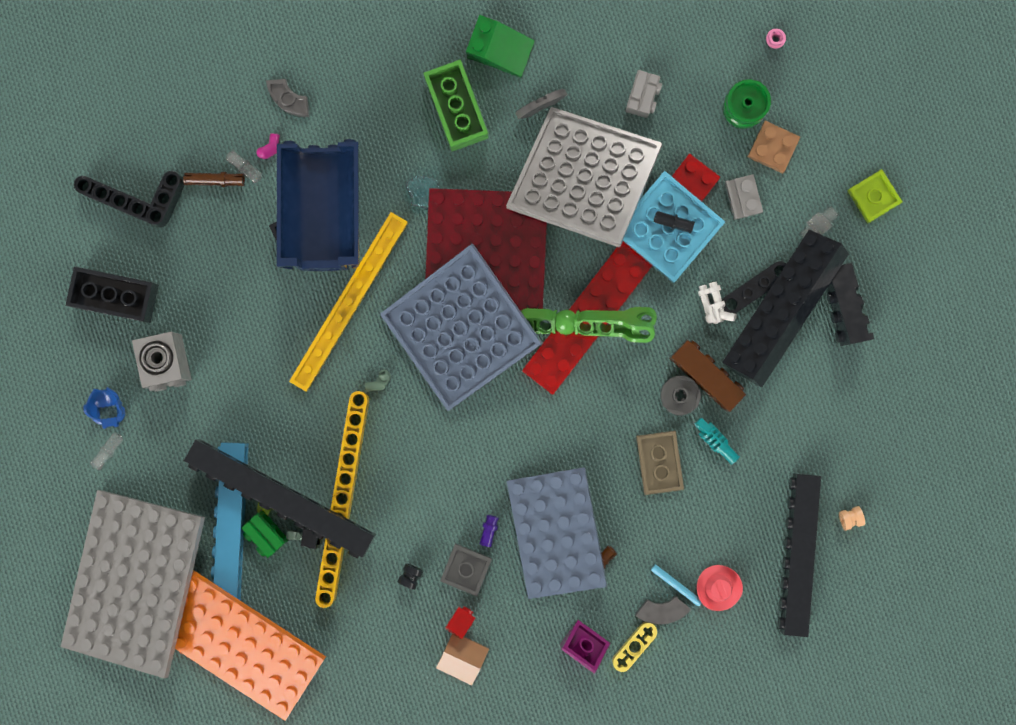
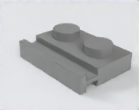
(743, 197)

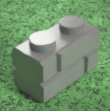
(643, 94)

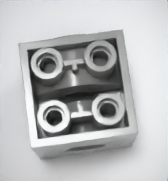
(173, 368)

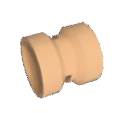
(851, 518)

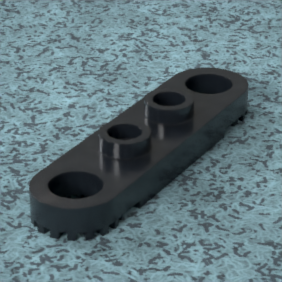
(753, 288)

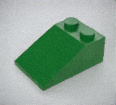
(499, 46)

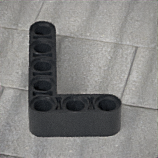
(131, 203)

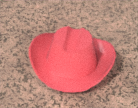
(719, 587)

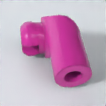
(270, 149)

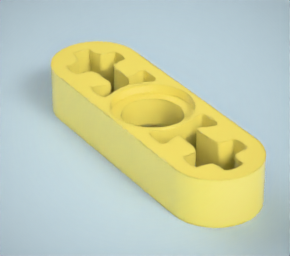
(620, 654)

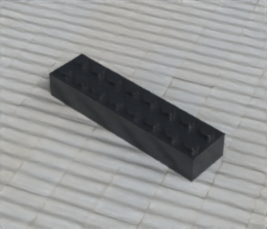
(786, 307)

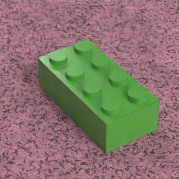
(456, 105)

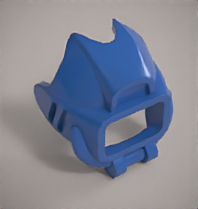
(101, 399)

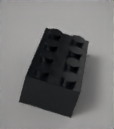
(112, 294)

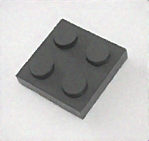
(466, 569)

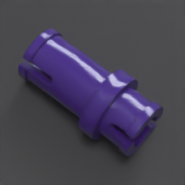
(489, 530)

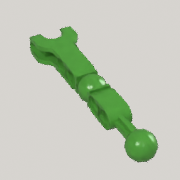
(621, 323)

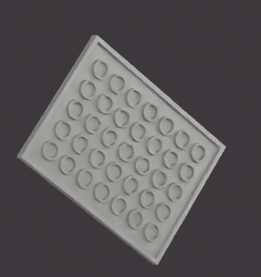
(132, 583)

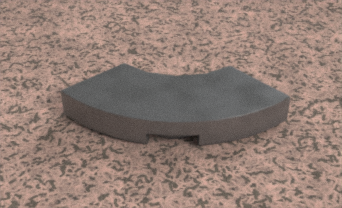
(286, 99)
(541, 103)
(662, 612)

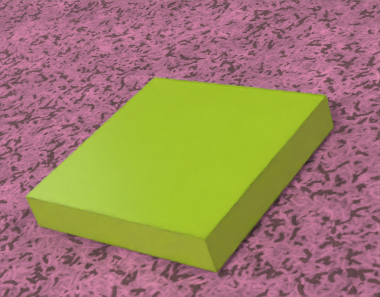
(874, 196)

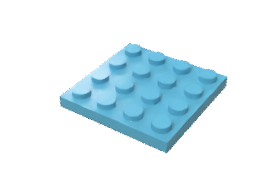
(659, 245)

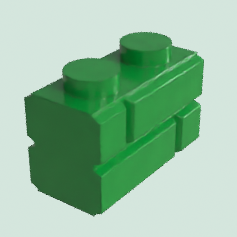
(264, 534)

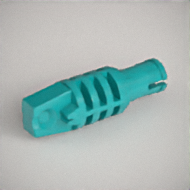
(716, 440)

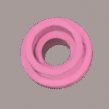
(777, 33)

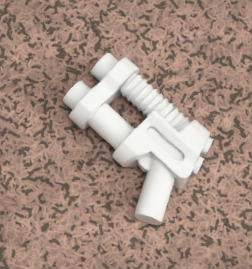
(714, 312)

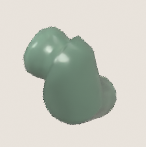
(380, 383)

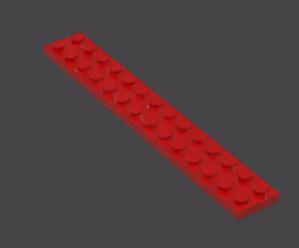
(607, 291)

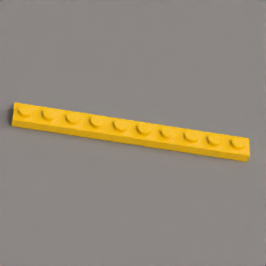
(348, 302)

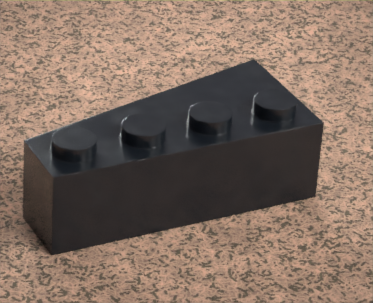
(847, 308)

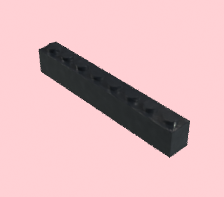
(800, 555)

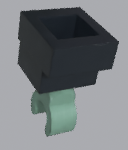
(307, 538)

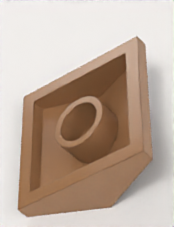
(462, 658)

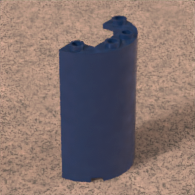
(318, 206)

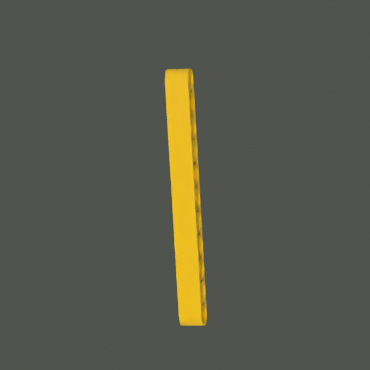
(348, 489)

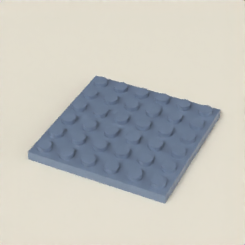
(461, 327)

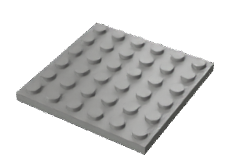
(584, 176)

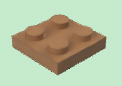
(773, 147)

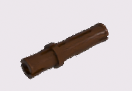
(221, 179)

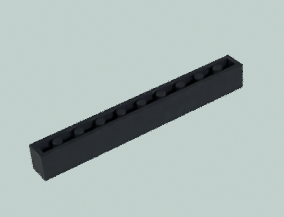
(280, 498)

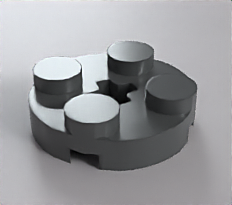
(689, 389)

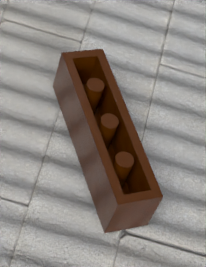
(707, 375)

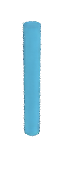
(676, 585)

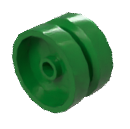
(753, 94)

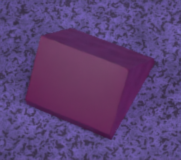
(585, 646)

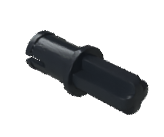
(674, 222)

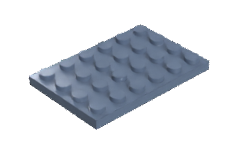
(556, 533)

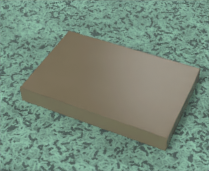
(659, 462)

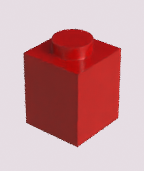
(460, 622)

